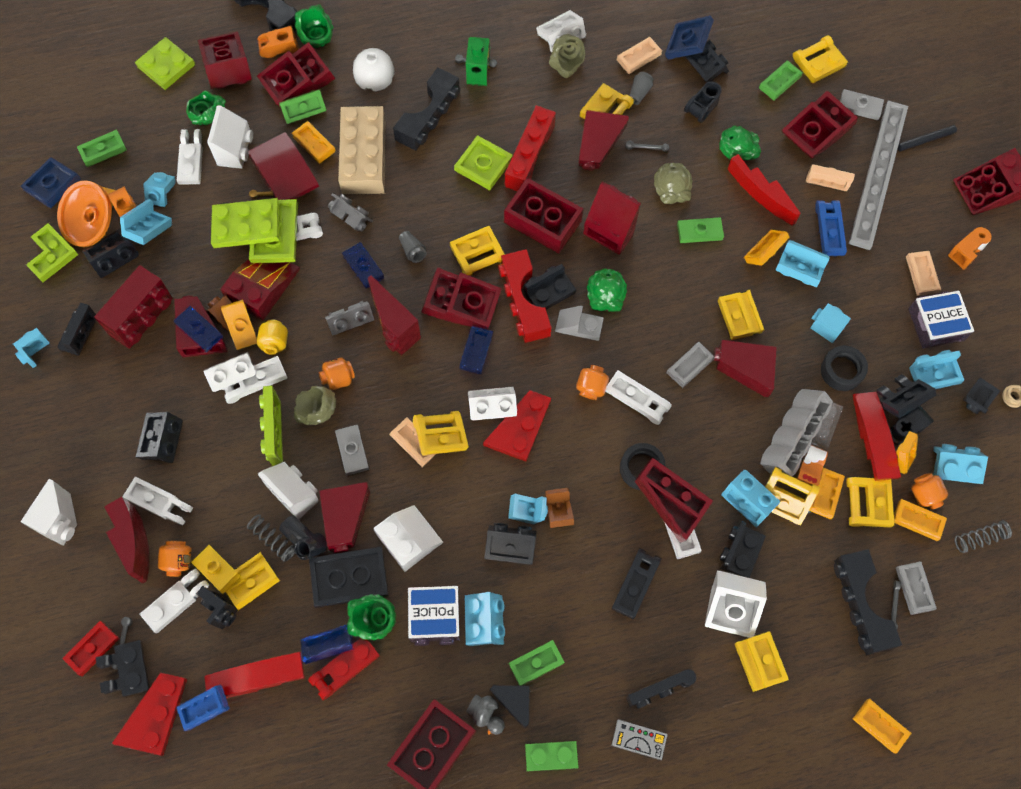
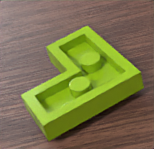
(55, 253)

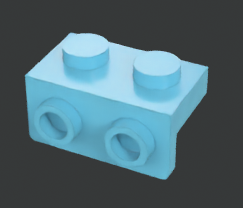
(143, 223)
(802, 263)
(938, 370)
(960, 464)
(484, 619)

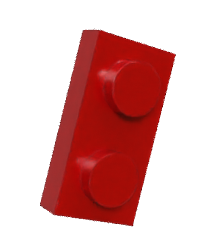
(92, 645)

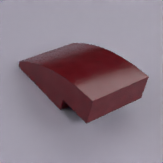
(295, 74)
(820, 125)
(283, 168)
(461, 299)
(129, 538)

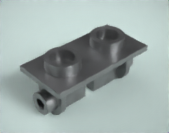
(342, 207)
(345, 320)

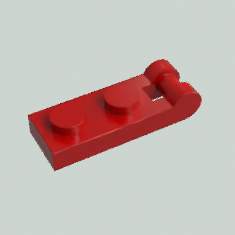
(344, 668)

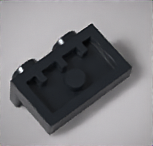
(708, 63)
(110, 253)
(549, 287)
(77, 330)
(159, 437)
(510, 544)
(743, 550)
(223, 611)

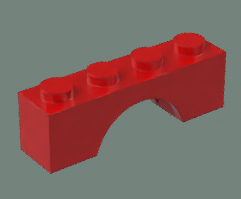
(526, 154)
(532, 320)

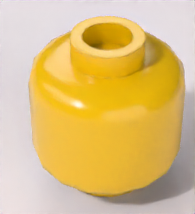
(272, 336)

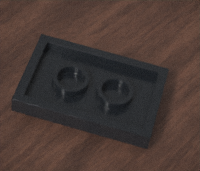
(348, 576)

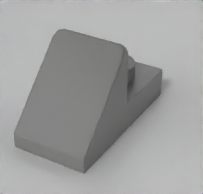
(575, 323)

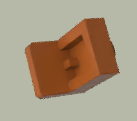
(215, 310)
(559, 507)

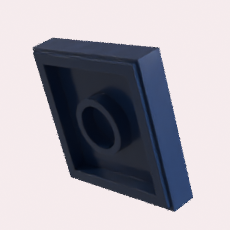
(689, 37)
(50, 182)

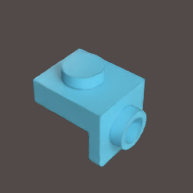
(157, 187)
(29, 345)
(527, 508)

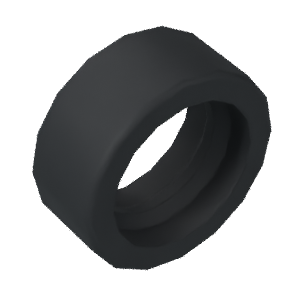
(855, 357)
(639, 448)

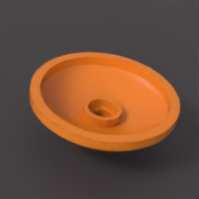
(84, 213)

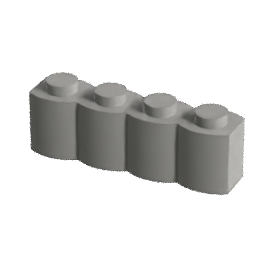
(797, 430)

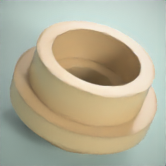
(1008, 399)

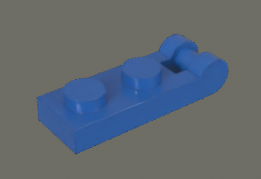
(831, 228)

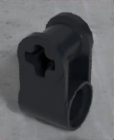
(703, 104)
(914, 421)

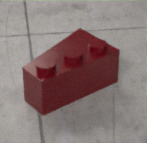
(673, 498)

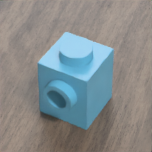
(829, 322)

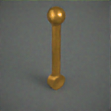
(254, 194)

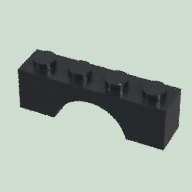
(278, 15)
(414, 127)
(874, 632)

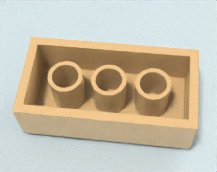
(362, 150)

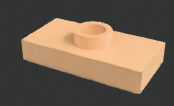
(639, 55)
(829, 177)
(923, 273)
(407, 438)

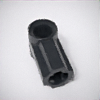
(305, 542)

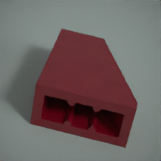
(599, 137)
(184, 343)
(748, 364)
(343, 514)

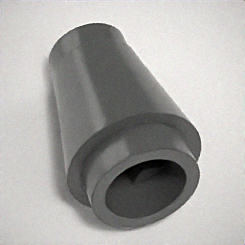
(641, 86)
(412, 247)

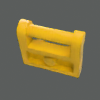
(823, 64)
(605, 99)
(475, 245)
(440, 439)
(878, 502)
(791, 506)

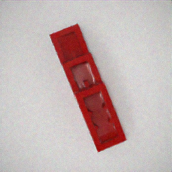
(767, 194)
(876, 435)
(258, 675)

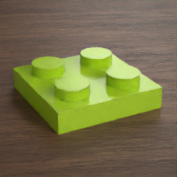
(165, 63)
(483, 162)

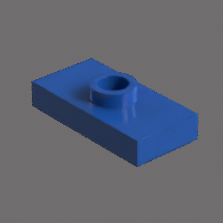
(203, 707)

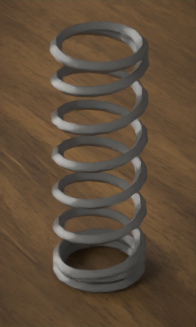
(1001, 531)
(288, 552)

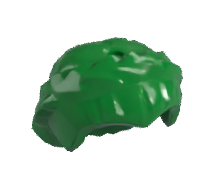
(313, 26)
(205, 103)
(743, 143)
(606, 290)
(368, 619)

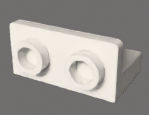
(564, 24)
(229, 372)
(492, 403)

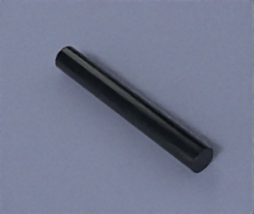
(927, 138)

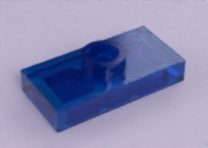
(362, 264)
(198, 329)
(476, 350)
(326, 644)

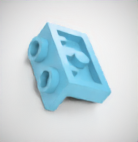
(750, 498)

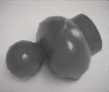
(481, 711)

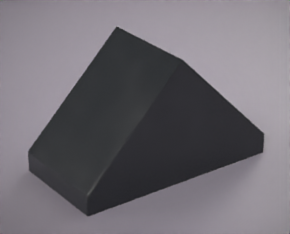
(515, 700)

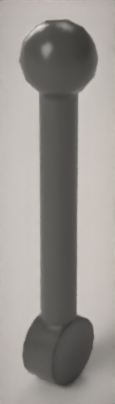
(459, 59)
(630, 145)
(896, 587)
(126, 622)

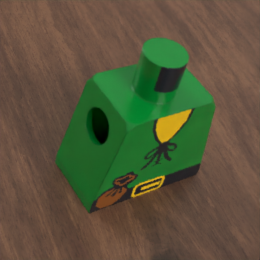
(477, 56)

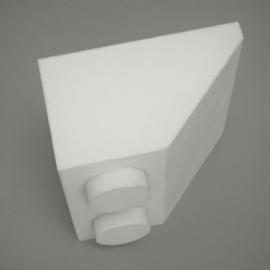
(229, 138)
(289, 488)
(52, 513)
(407, 536)
(735, 604)

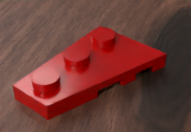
(518, 433)
(154, 717)

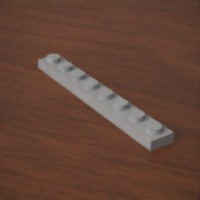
(878, 175)

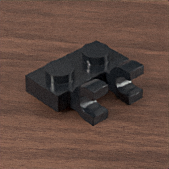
(908, 396)
(131, 669)

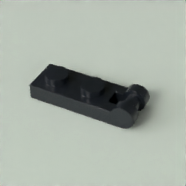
(636, 584)
(662, 688)

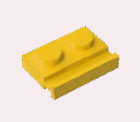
(740, 315)
(254, 580)
(761, 661)

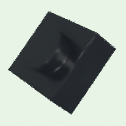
(980, 396)

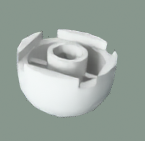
(373, 69)

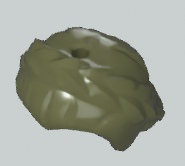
(567, 58)
(673, 183)
(314, 405)

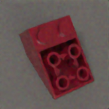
(992, 183)
(612, 218)

